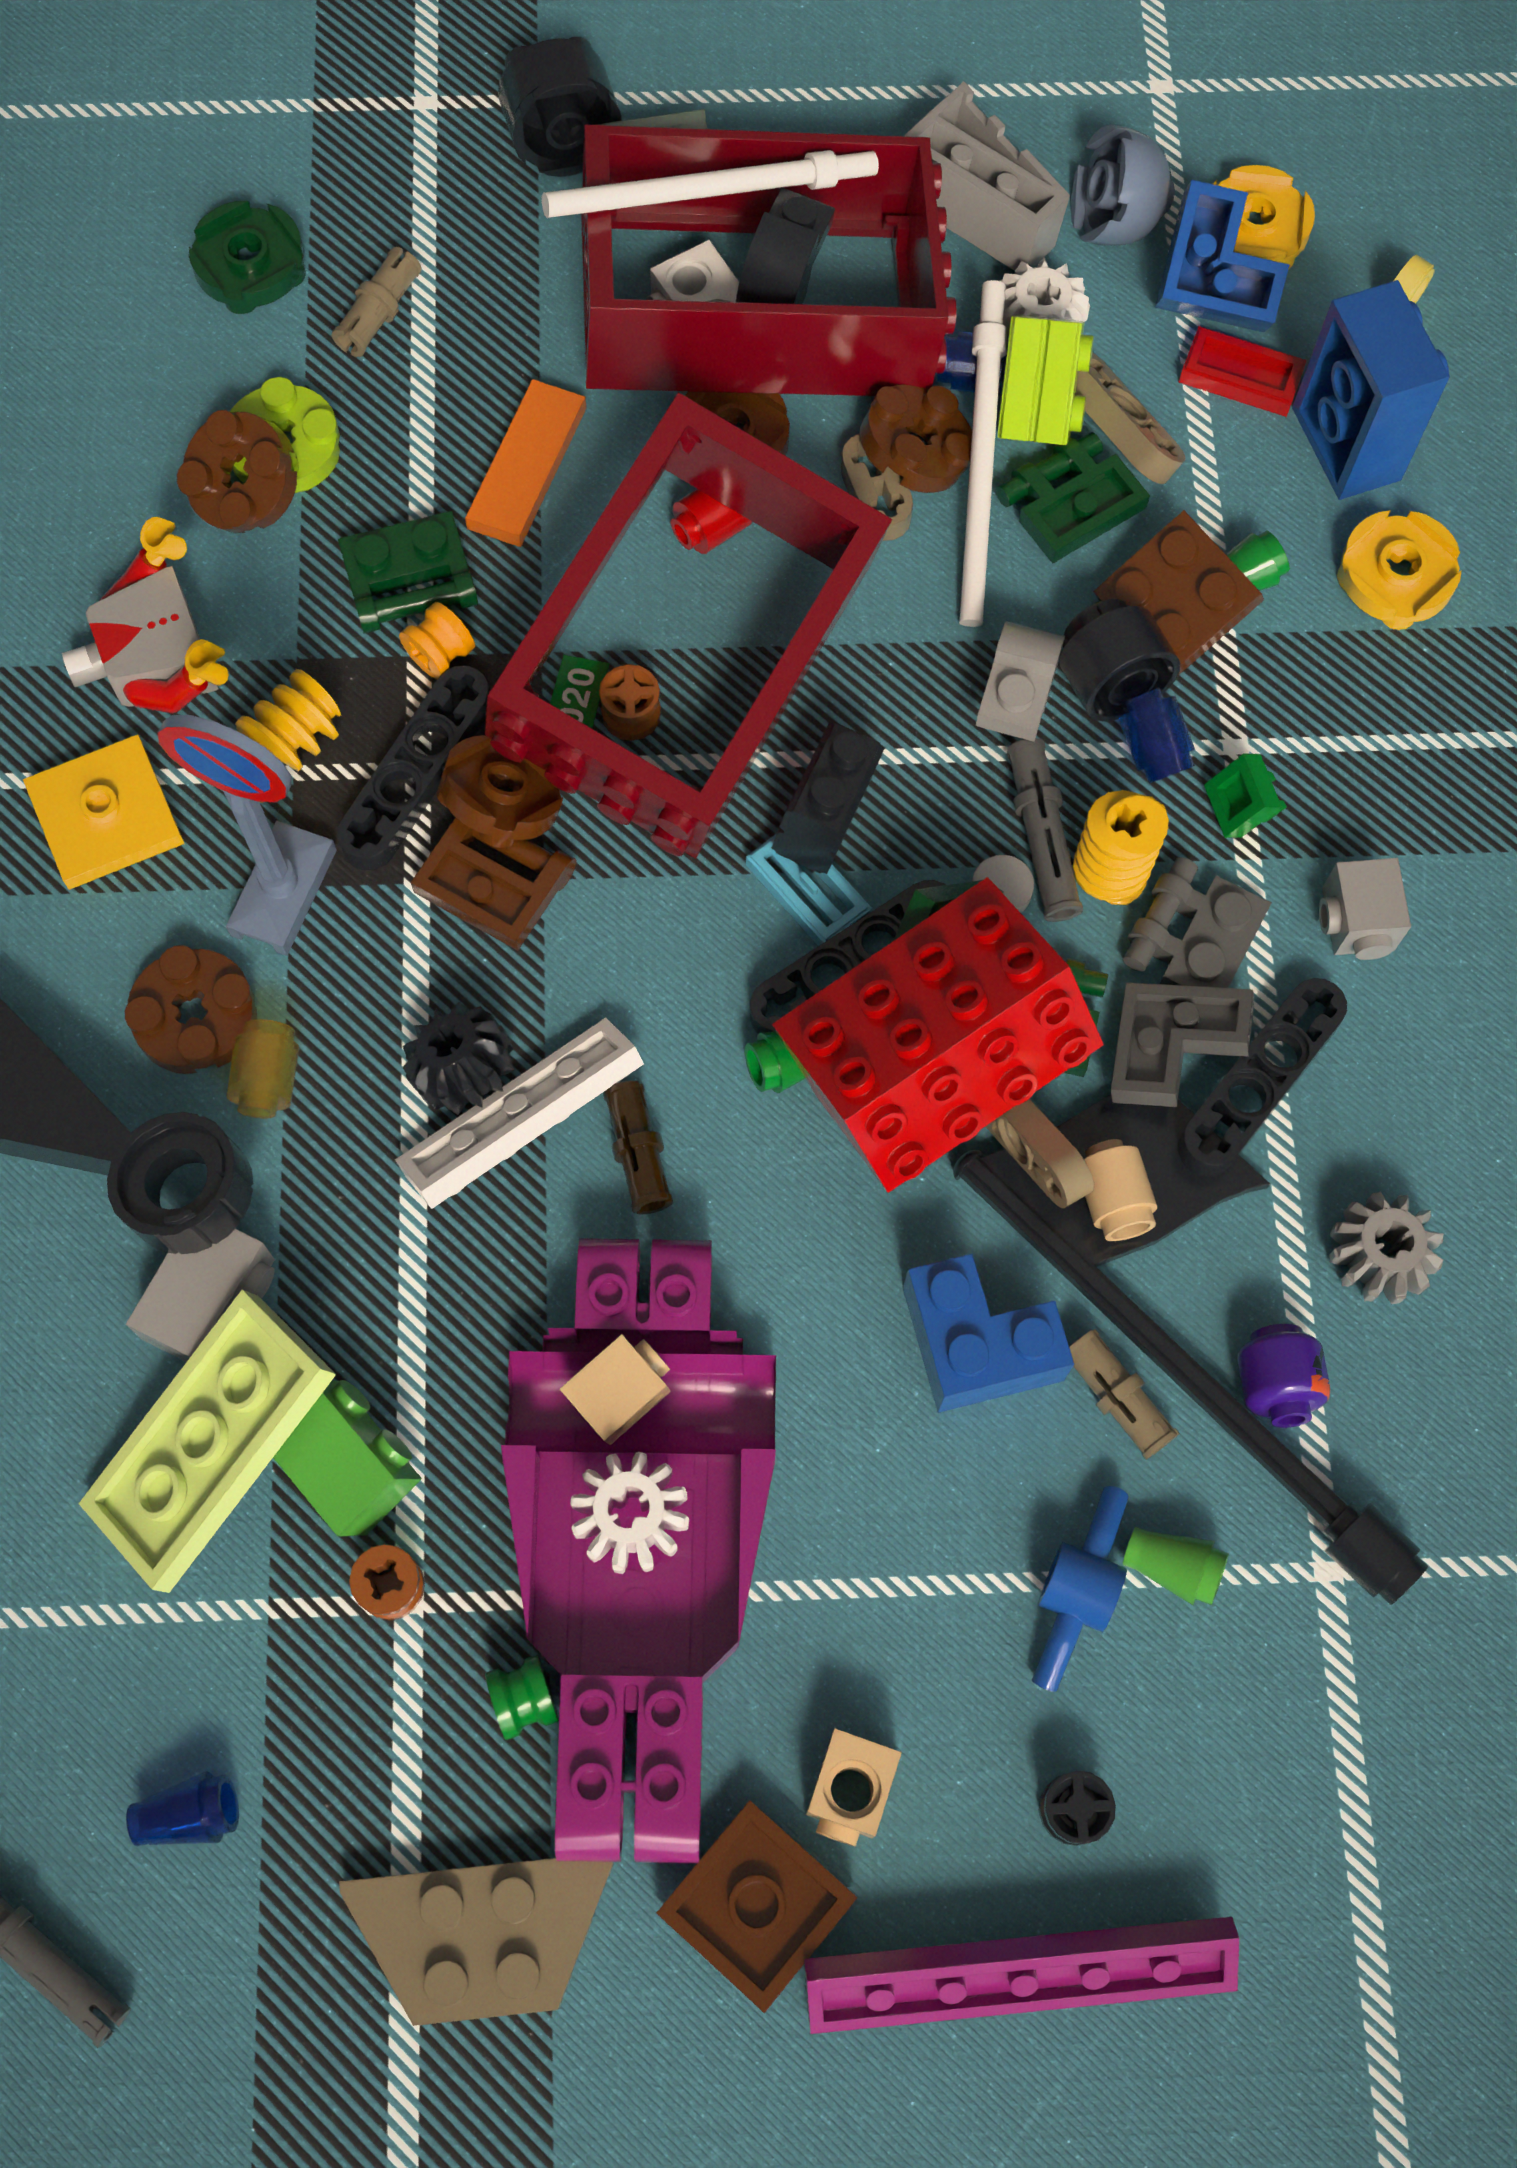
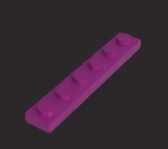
(1022, 1975)

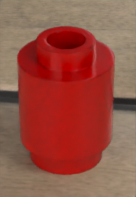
(704, 522)

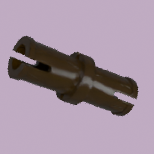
(638, 1147)

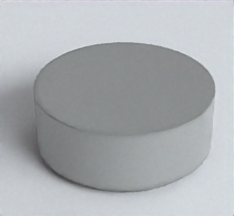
(1010, 876)

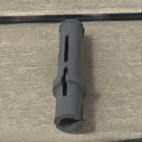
(1030, 769)
(56, 1974)

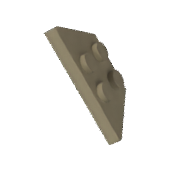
(479, 1935)

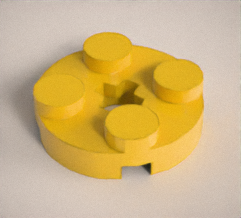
(1281, 206)
(1392, 596)

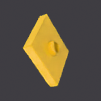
(103, 812)

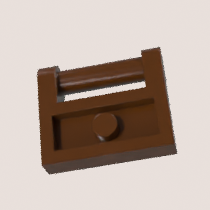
(488, 892)

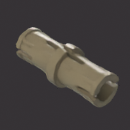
(376, 302)
(1121, 1394)

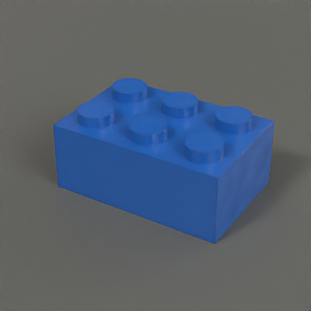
(1370, 389)

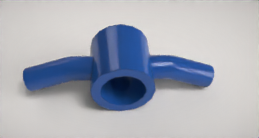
(1081, 1588)

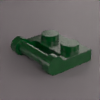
(404, 558)

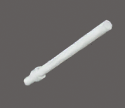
(816, 170)
(989, 347)

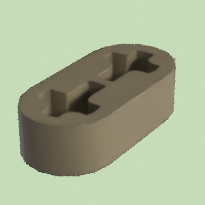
(868, 488)

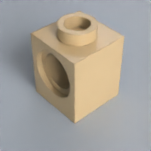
(618, 1387)
(871, 1760)

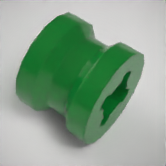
(521, 1697)

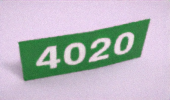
(578, 688)

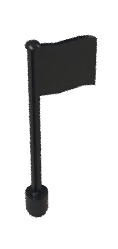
(1363, 1540)

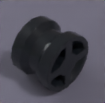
(1089, 1806)

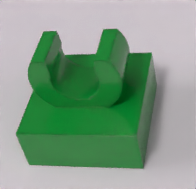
(1243, 796)

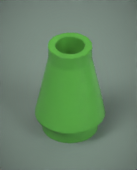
(1177, 1563)

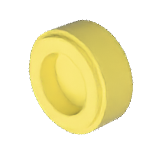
(1415, 277)

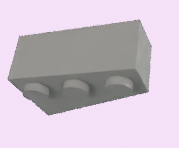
(988, 187)

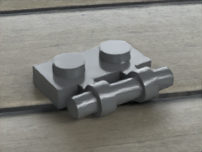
(1216, 939)

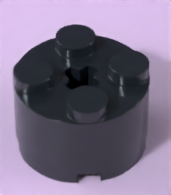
(549, 99)

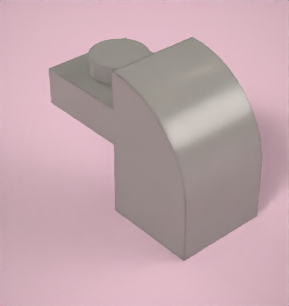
(1020, 681)

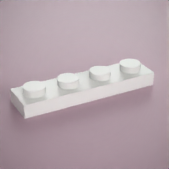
(520, 1113)

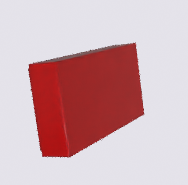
(1242, 371)

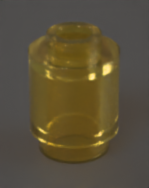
(263, 1068)

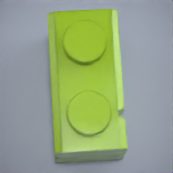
(1042, 379)

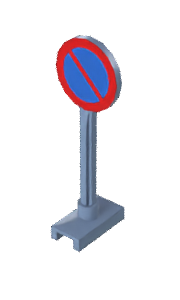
(286, 858)

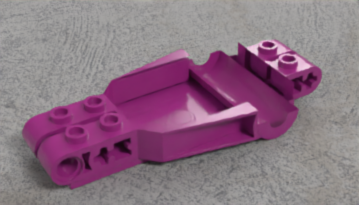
(638, 1635)

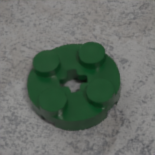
(254, 281)

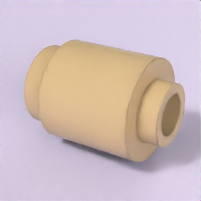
(1122, 1192)

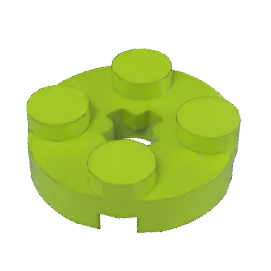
(308, 420)

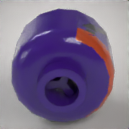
(1283, 1375)

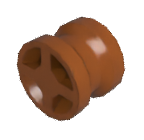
(629, 687)
(398, 1589)

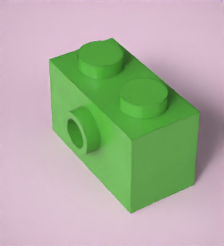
(347, 1462)

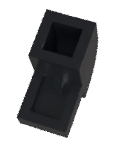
(784, 250)

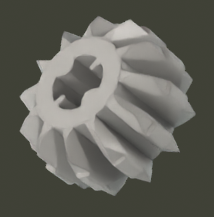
(1408, 1239)

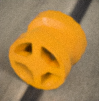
(437, 640)

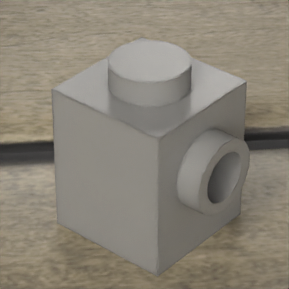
(1365, 908)

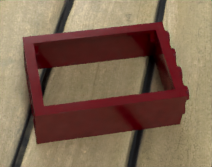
(767, 344)
(763, 489)

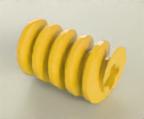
(293, 719)
(1119, 846)

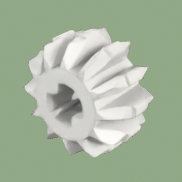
(1044, 294)
(615, 1494)

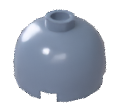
(1122, 187)

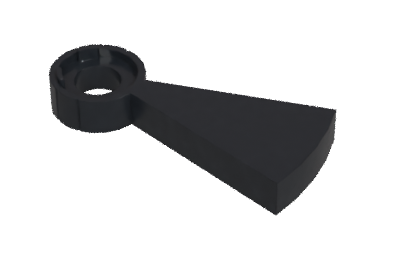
(61, 1122)

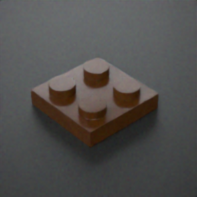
(1186, 587)
(756, 1906)

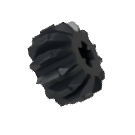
(458, 1058)

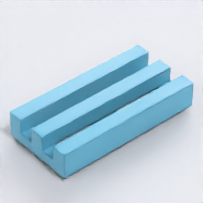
(793, 903)

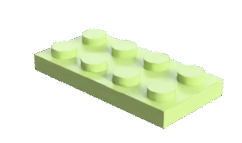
(206, 1441)

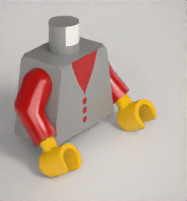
(148, 633)

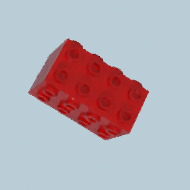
(940, 1033)

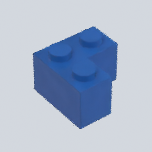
(1206, 275)
(978, 1354)

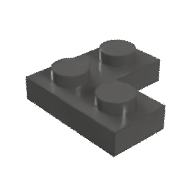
(1164, 1024)

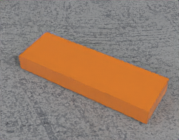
(526, 463)

